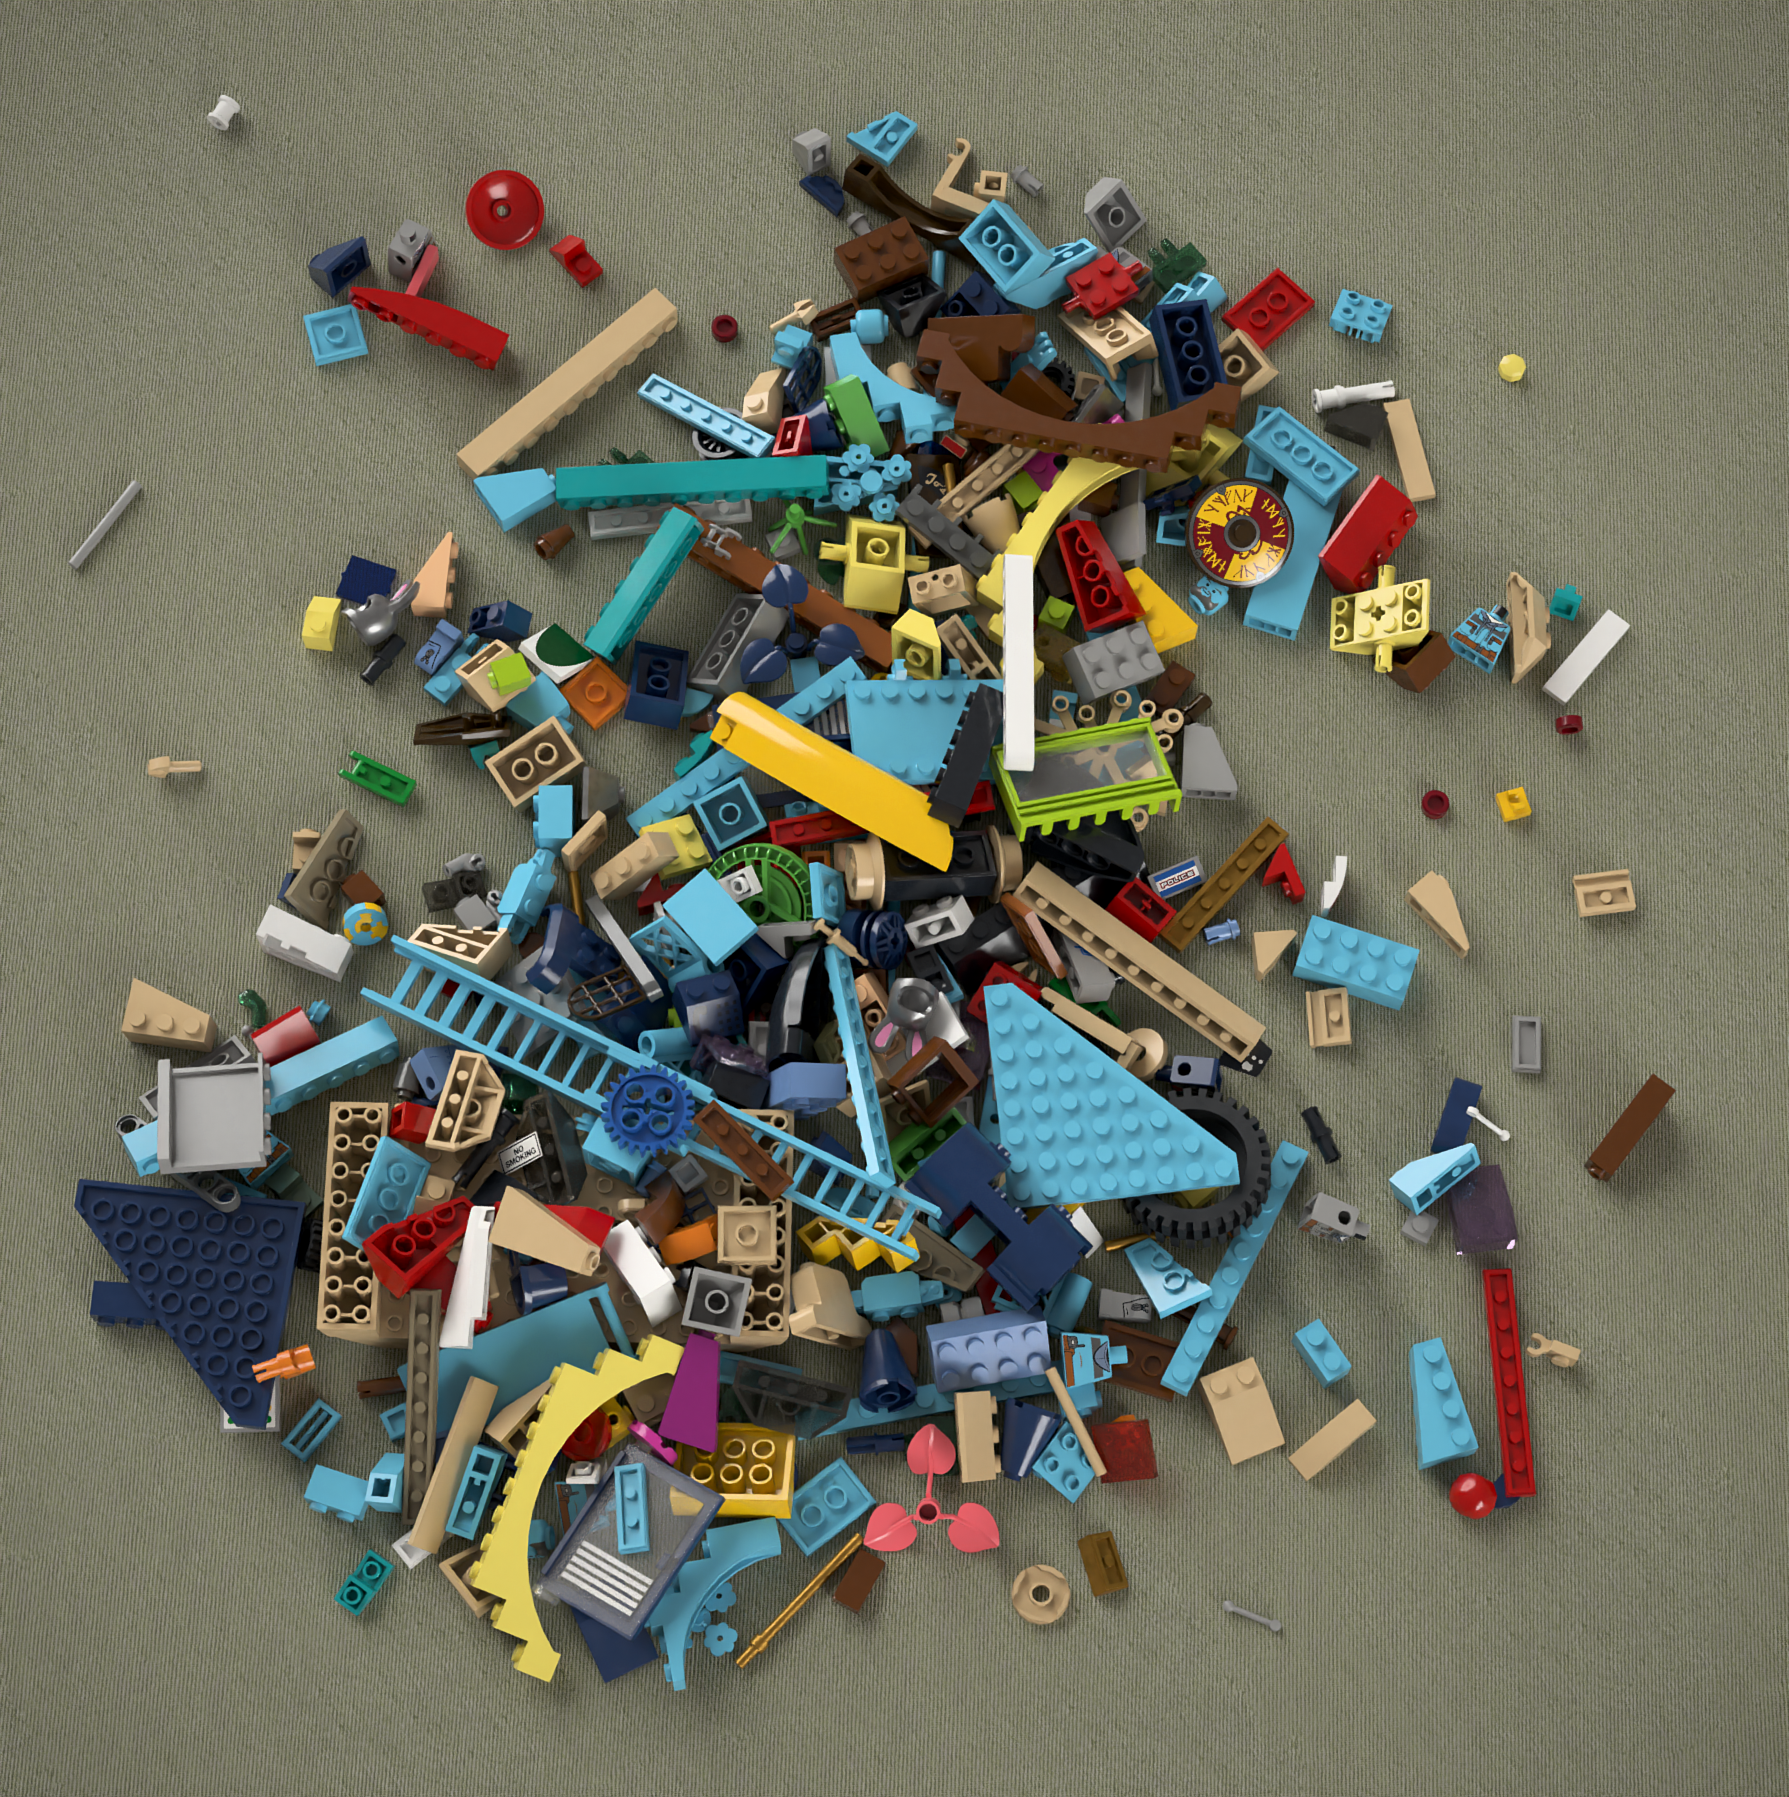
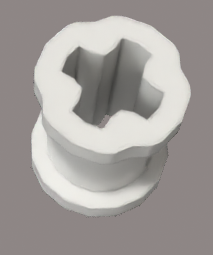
(223, 112)

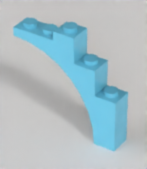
(889, 400)
(726, 1553)

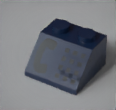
(709, 1007)

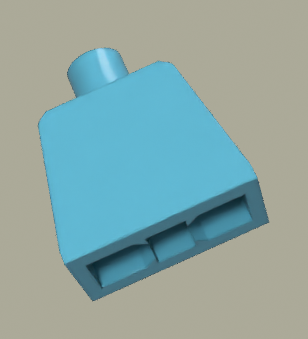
(539, 704)

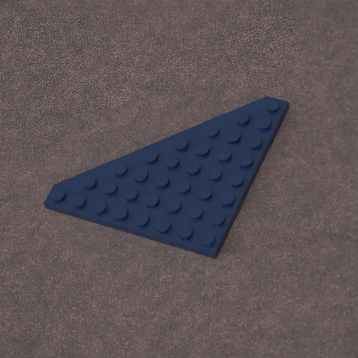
(207, 1277)

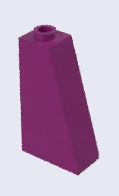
(694, 1398)

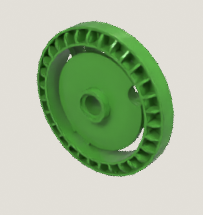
(779, 892)

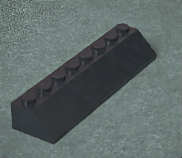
(995, 938)

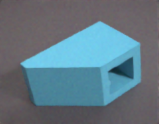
(386, 1484)

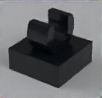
(686, 1274)

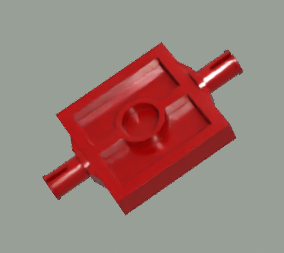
(1102, 286)

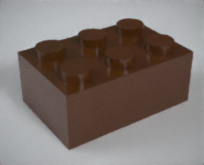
(880, 259)

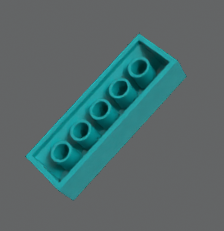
(644, 585)

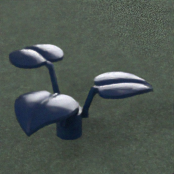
(766, 663)

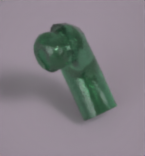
(256, 1004)

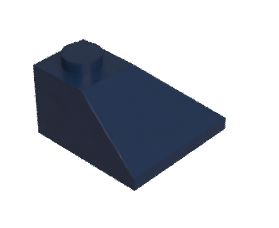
(339, 265)

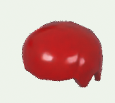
(1472, 1495)

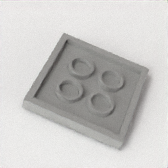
(556, 1001)

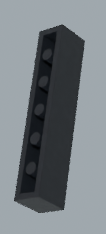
(968, 755)

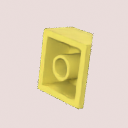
(918, 643)

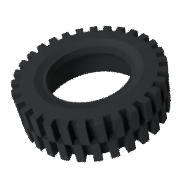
(1249, 1143)

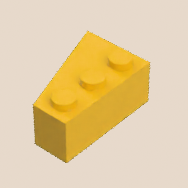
(1164, 618)

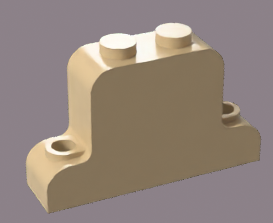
(825, 1308)

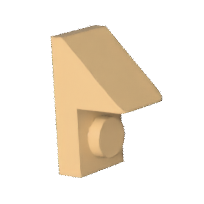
(434, 1192)

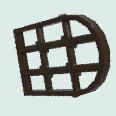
(610, 986)

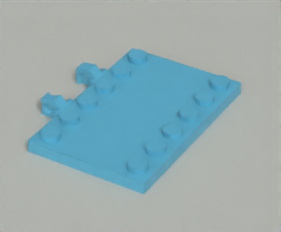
(910, 722)

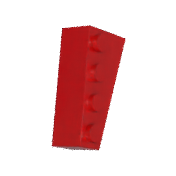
(1096, 578)

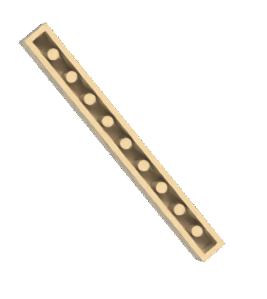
(568, 386)
(1139, 962)

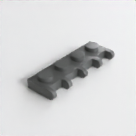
(946, 534)

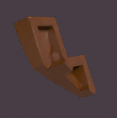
(908, 1344)

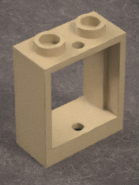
(949, 593)

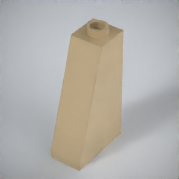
(539, 1233)

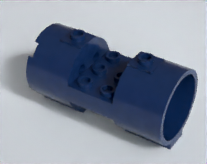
(1036, 1253)

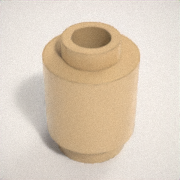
(901, 375)

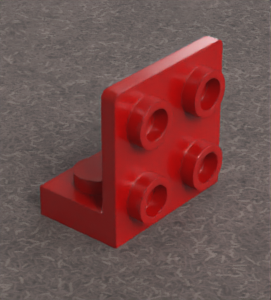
(1002, 974)

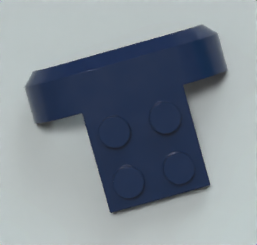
(572, 947)

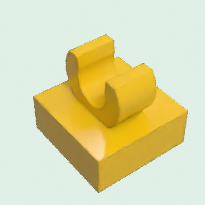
(1513, 804)

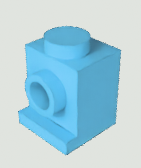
(1084, 1399)

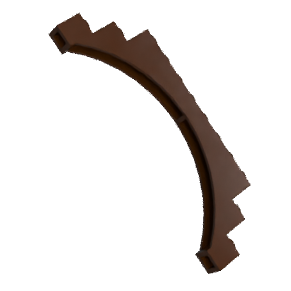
(1135, 444)

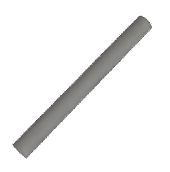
(104, 524)

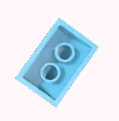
(1006, 247)

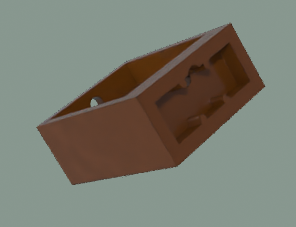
(935, 1111)

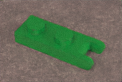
(379, 779)

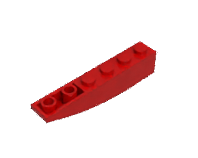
(436, 323)

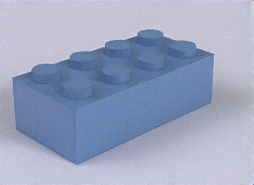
(805, 1088)
(988, 1349)

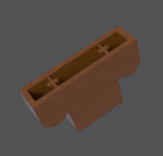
(987, 342)

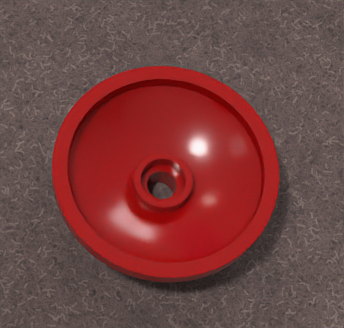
(522, 209)

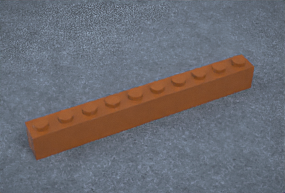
(749, 569)

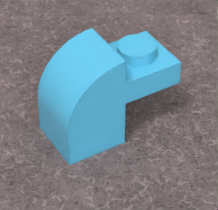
(789, 346)

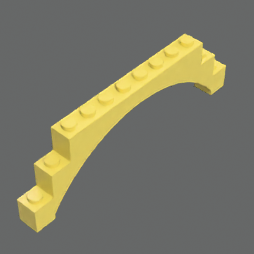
(1068, 489)
(504, 1559)

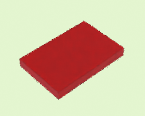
(1269, 309)

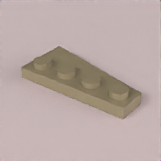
(324, 870)
(938, 1258)

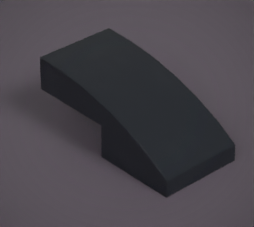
(927, 966)

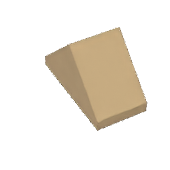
(1269, 948)

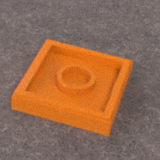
(595, 693)

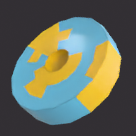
(365, 934)

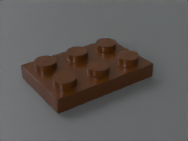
(1147, 1360)

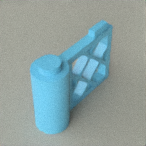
(685, 965)
(669, 1047)
(1063, 1304)

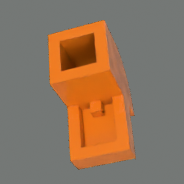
(690, 1241)

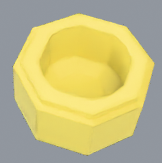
(1512, 368)

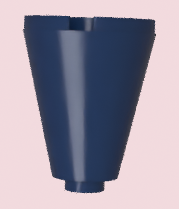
(821, 427)
(885, 1374)
(1025, 1436)

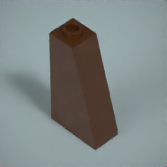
(1629, 1128)

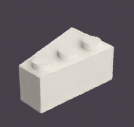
(304, 944)
(642, 1272)

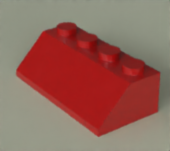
(1367, 536)

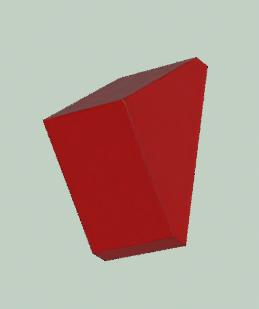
(793, 437)

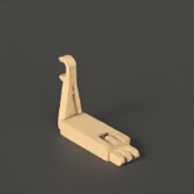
(951, 201)
(1095, 1026)

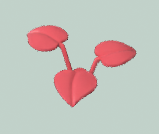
(891, 1527)

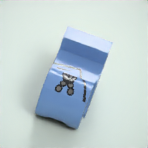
(439, 647)

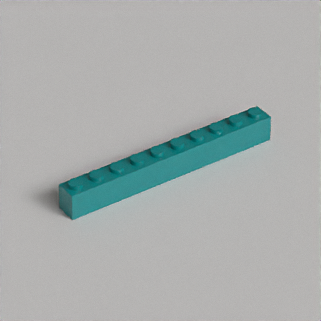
(692, 482)

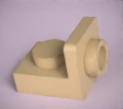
(303, 846)

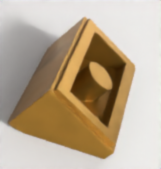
(1102, 1563)

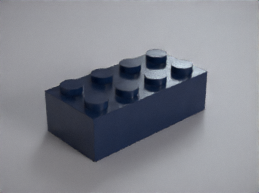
(1186, 350)

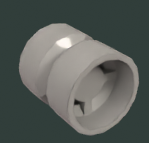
(968, 1308)

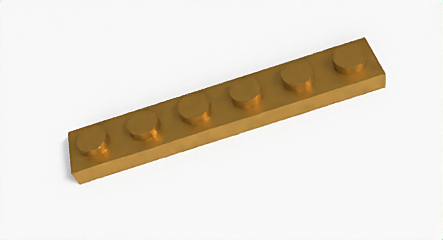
(1223, 885)

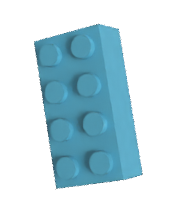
(1356, 960)

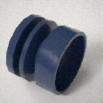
(876, 935)

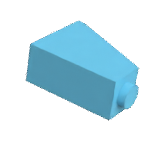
(516, 495)

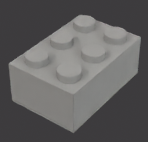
(1113, 663)

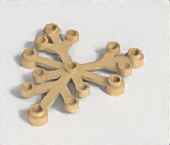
(1114, 717)

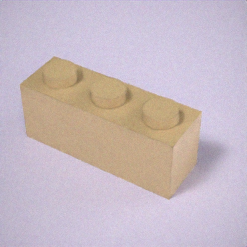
(634, 865)

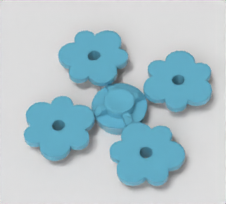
(871, 482)
(714, 1632)

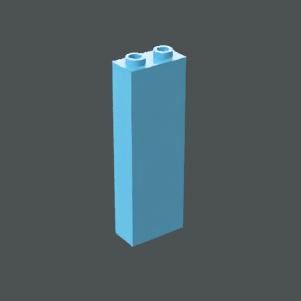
(1281, 601)

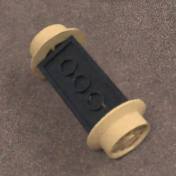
(979, 866)

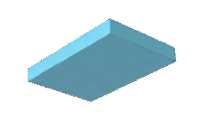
(710, 917)
(826, 1506)

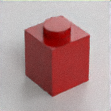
(411, 1122)

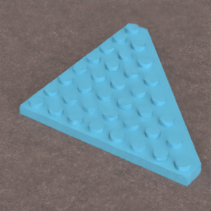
(1083, 1121)

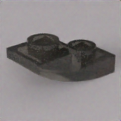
(448, 892)

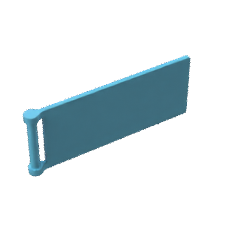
(526, 1351)

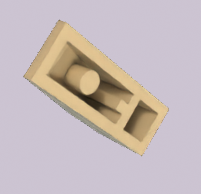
(765, 401)
(961, 645)
(1436, 906)
(513, 1421)

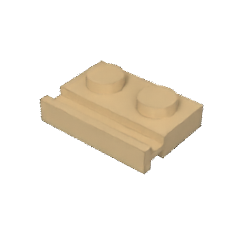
(1603, 893)
(1329, 1017)

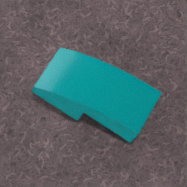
(700, 750)
(364, 1582)

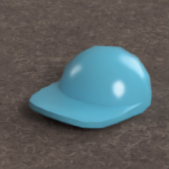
(861, 1208)

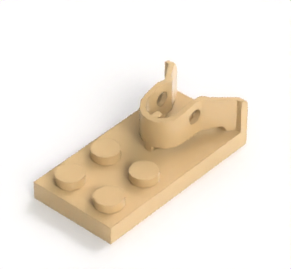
(1110, 336)

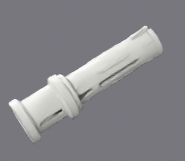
(1341, 396)

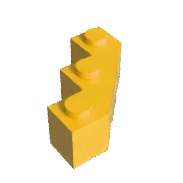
(825, 1239)

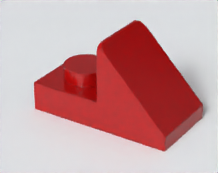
(576, 260)
(1284, 870)
(654, 893)

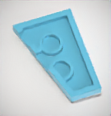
(1163, 1279)

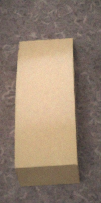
(1332, 1440)

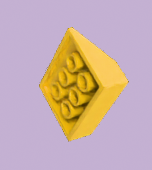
(748, 1469)

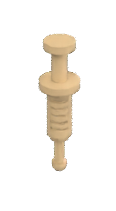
(838, 940)

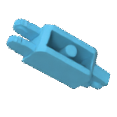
(526, 895)
(896, 1295)

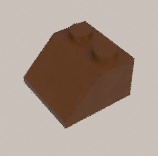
(1419, 665)

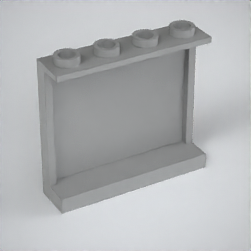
(213, 1117)

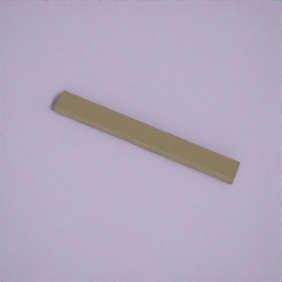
(421, 1399)

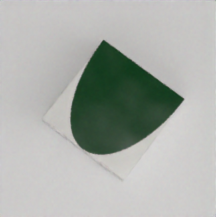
(556, 653)

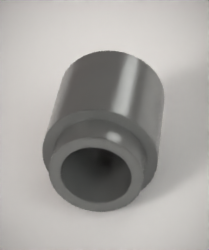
(406, 1081)

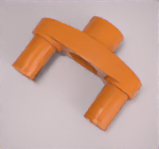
(286, 1364)

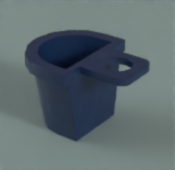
(535, 1284)

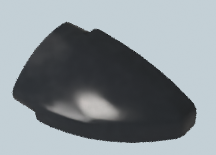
(1100, 850)
(789, 1018)

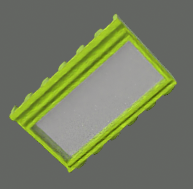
(1087, 775)

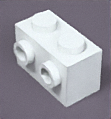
(938, 921)

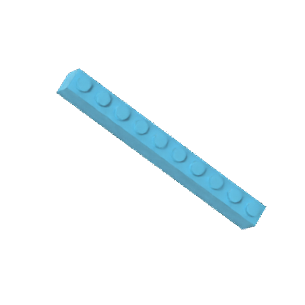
(296, 1080)

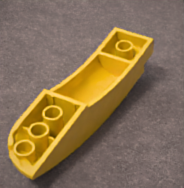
(833, 777)

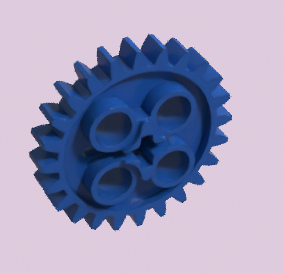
(644, 1135)

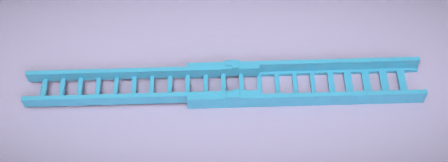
(618, 1053)

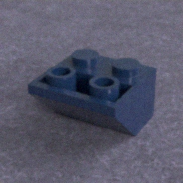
(978, 298)

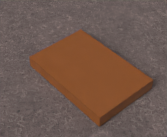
(1033, 935)

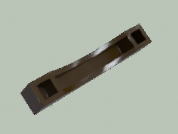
(875, 187)

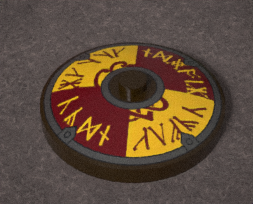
(1239, 532)

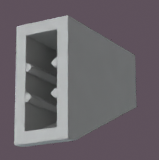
(1204, 766)

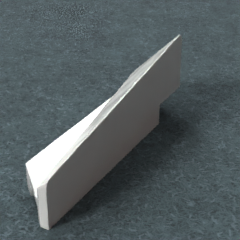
(471, 1282)

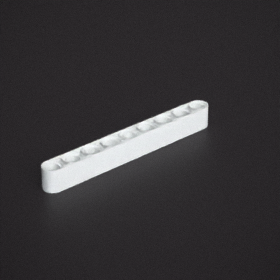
(1018, 663)

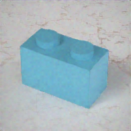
(1321, 1353)
(337, 1493)

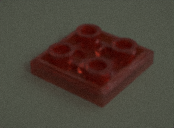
(1125, 1450)

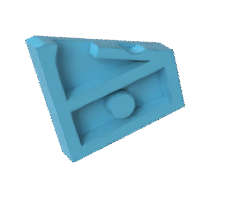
(884, 137)

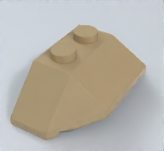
(1528, 626)
(467, 1104)

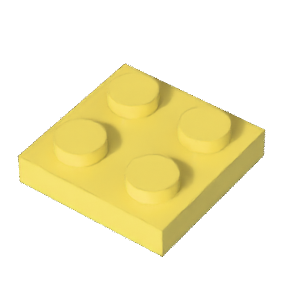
(688, 843)

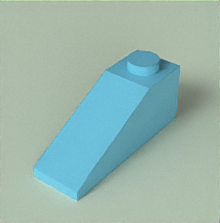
(1432, 1176)
(476, 1490)

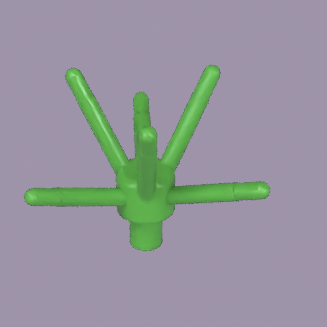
(795, 518)

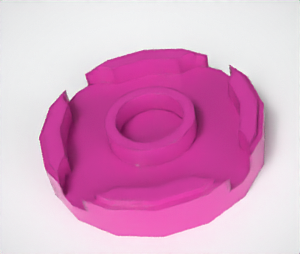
(651, 1439)

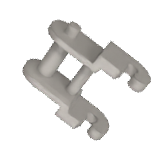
(715, 546)

